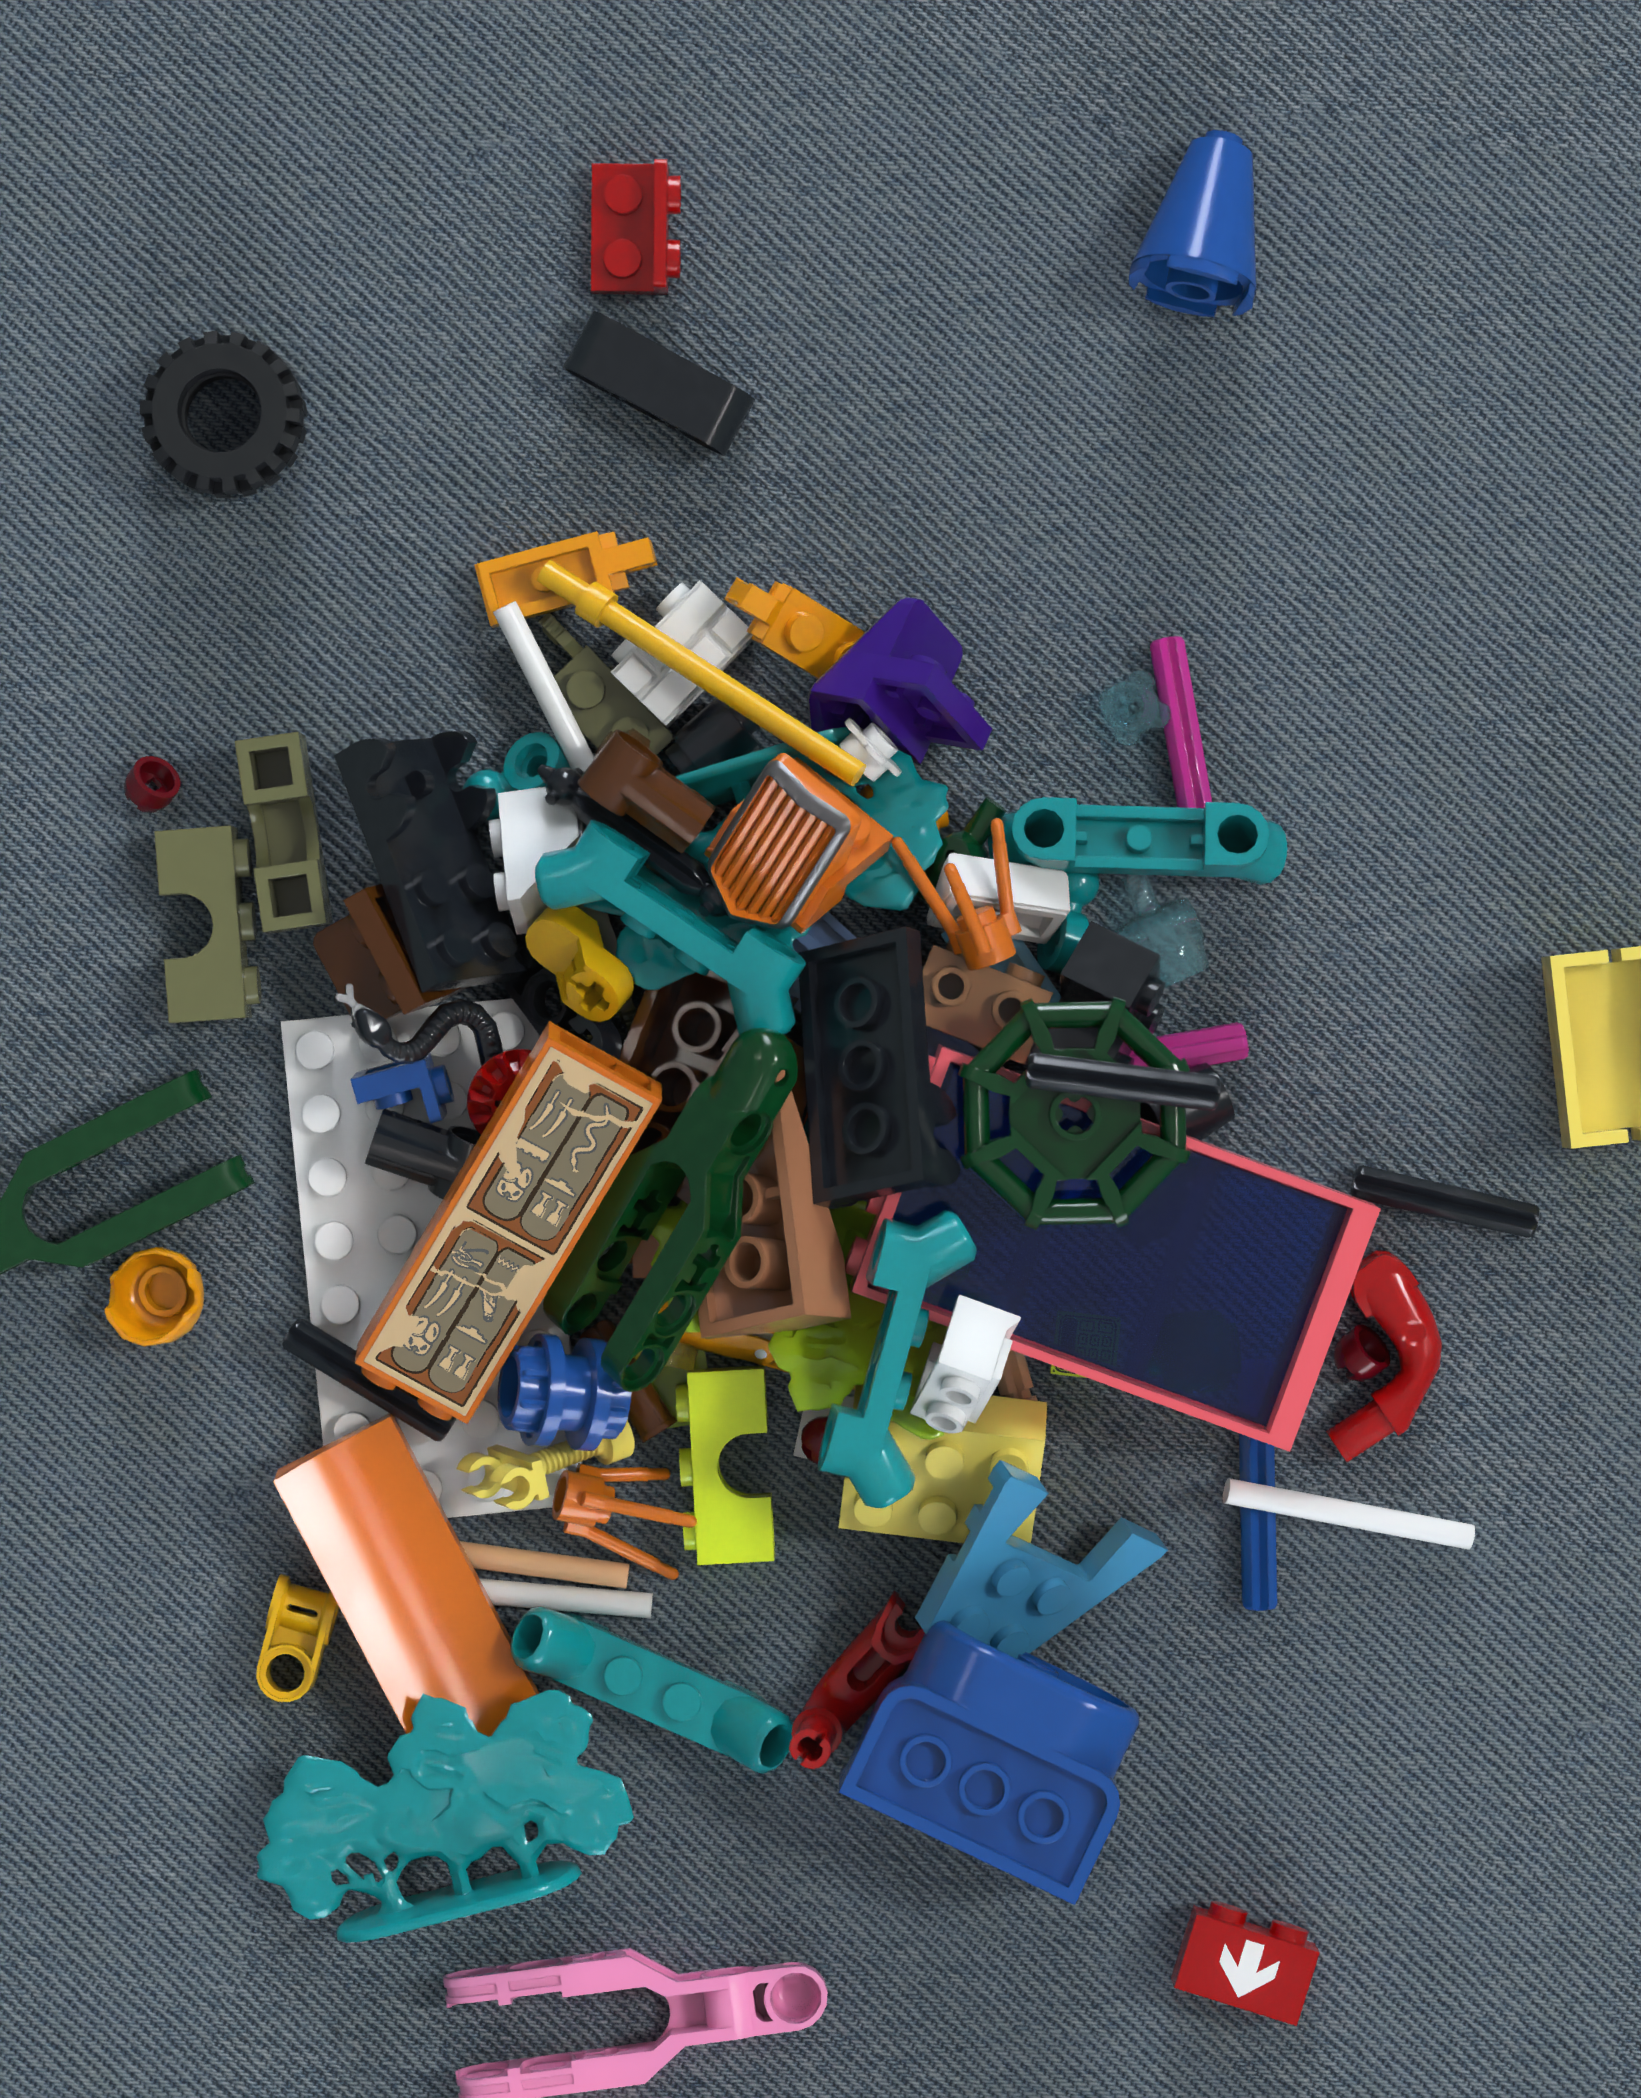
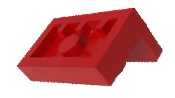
(632, 228)

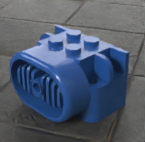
(996, 1759)

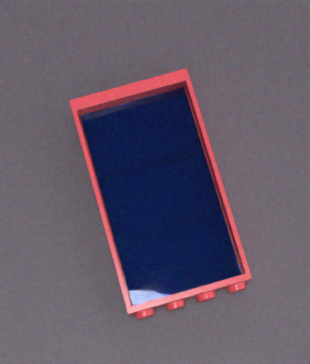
(1197, 1304)

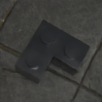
(1104, 968)

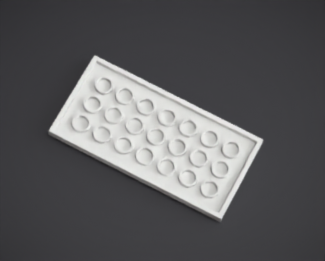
(367, 1222)

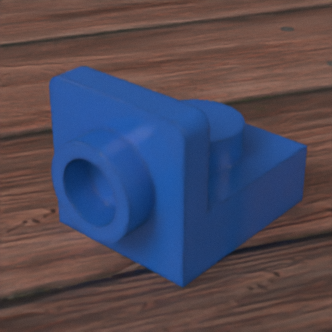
(393, 1082)

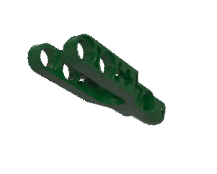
(91, 1139)
(715, 1149)

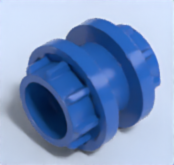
(557, 1391)

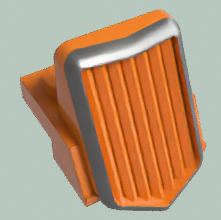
(791, 848)

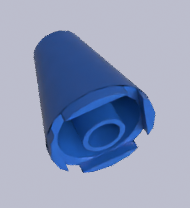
(1203, 232)

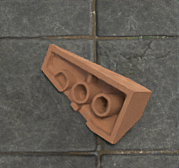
(789, 1256)

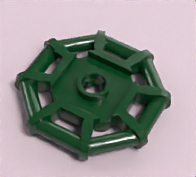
(1070, 1152)

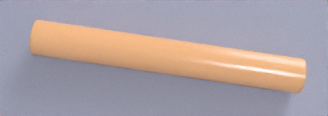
(547, 1565)

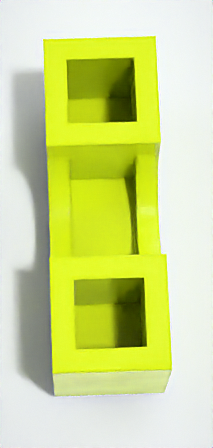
(719, 1408)

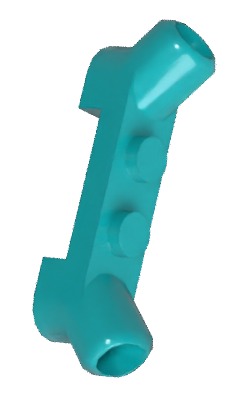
(1144, 840)
(607, 867)
(858, 1439)
(652, 1687)

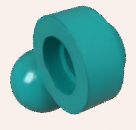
(521, 766)
(1057, 951)

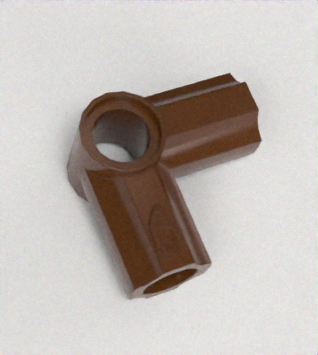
(631, 782)

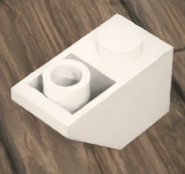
(521, 837)

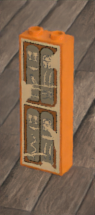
(507, 1224)

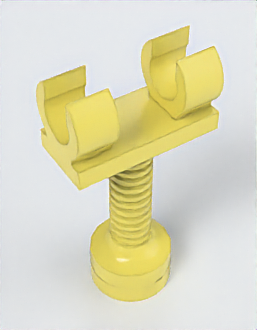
(526, 1473)

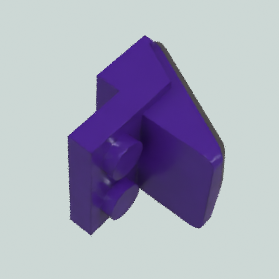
(902, 683)

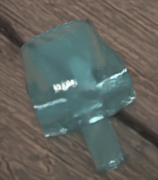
(1166, 929)

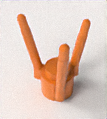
(979, 932)
(584, 1500)

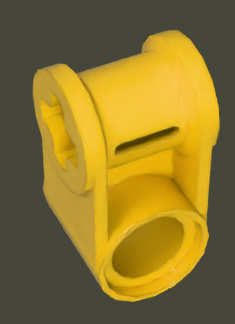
(295, 1634)

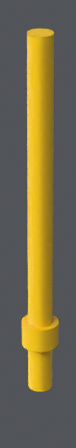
(600, 607)

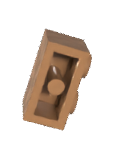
(977, 1001)

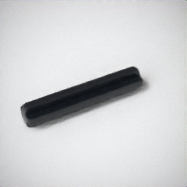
(1122, 1081)
(1445, 1201)
(338, 1362)

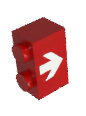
(1246, 1962)

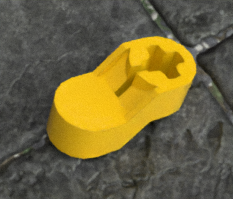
(586, 973)

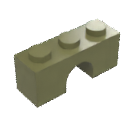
(285, 832)
(217, 979)

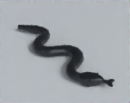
(377, 1032)

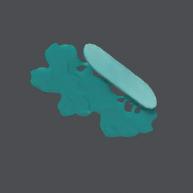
(900, 804)
(449, 1800)

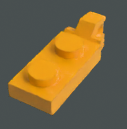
(586, 556)
(794, 625)

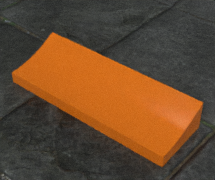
(402, 1576)

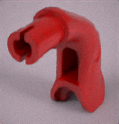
(1391, 1295)
(853, 1684)

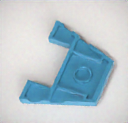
(1019, 1592)

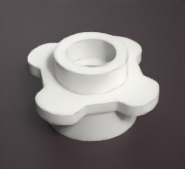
(871, 748)

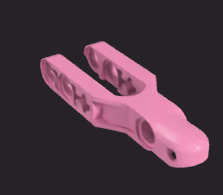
(702, 2007)

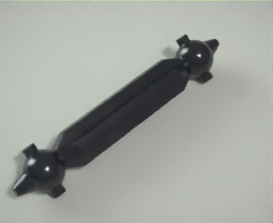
(676, 869)

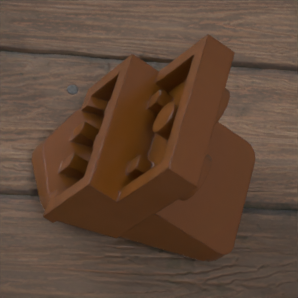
(372, 957)

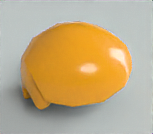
(155, 1297)

